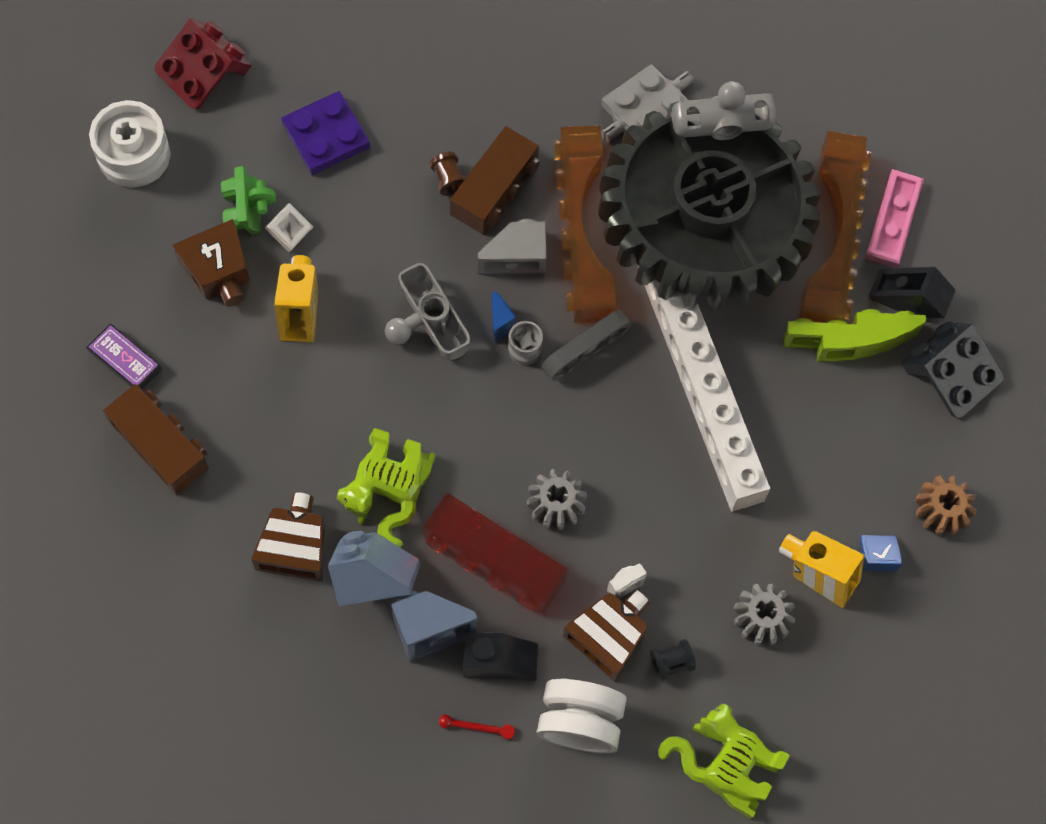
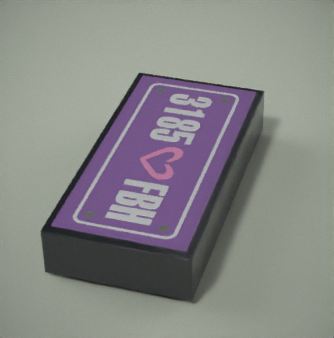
(124, 357)

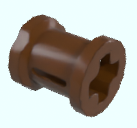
(447, 172)

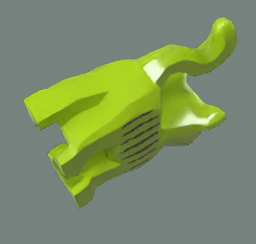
(389, 479)
(730, 769)

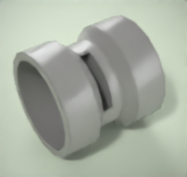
(526, 335)

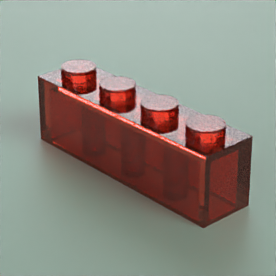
(494, 553)

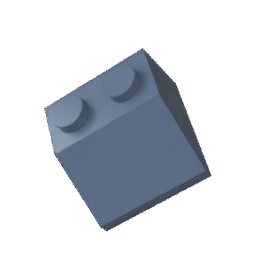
(370, 569)
(430, 623)

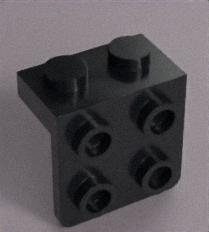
(956, 366)

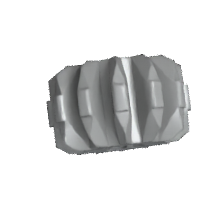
(554, 510)
(769, 626)

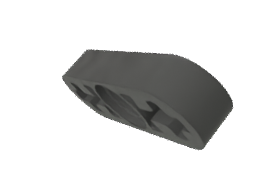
(586, 345)

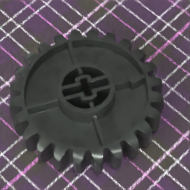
(709, 210)

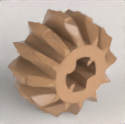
(940, 517)

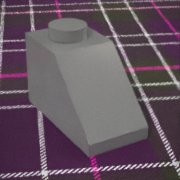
(515, 249)

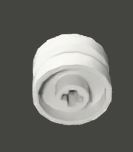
(130, 143)
(581, 715)

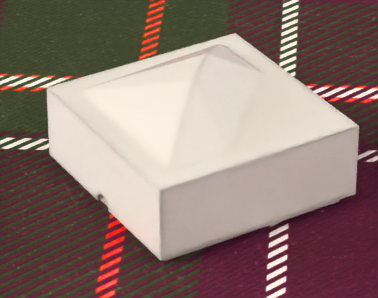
(289, 227)
(627, 580)

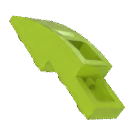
(866, 335)

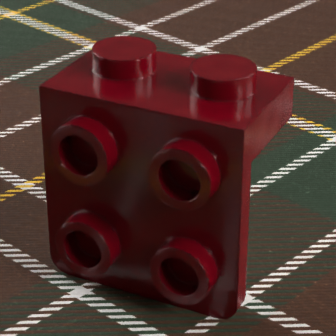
(199, 61)

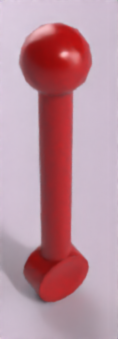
(506, 731)

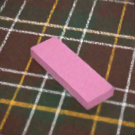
(894, 219)

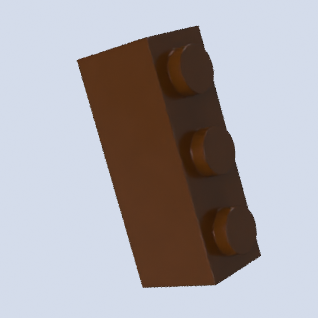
(495, 180)
(157, 438)

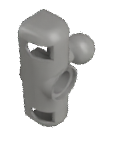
(725, 114)
(442, 328)

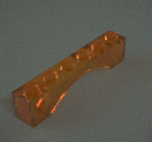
(841, 171)
(592, 285)

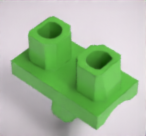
(250, 198)

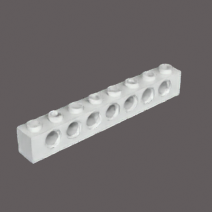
(711, 400)

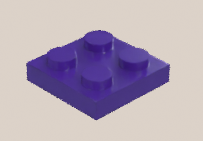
(325, 132)

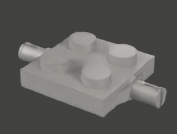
(640, 96)

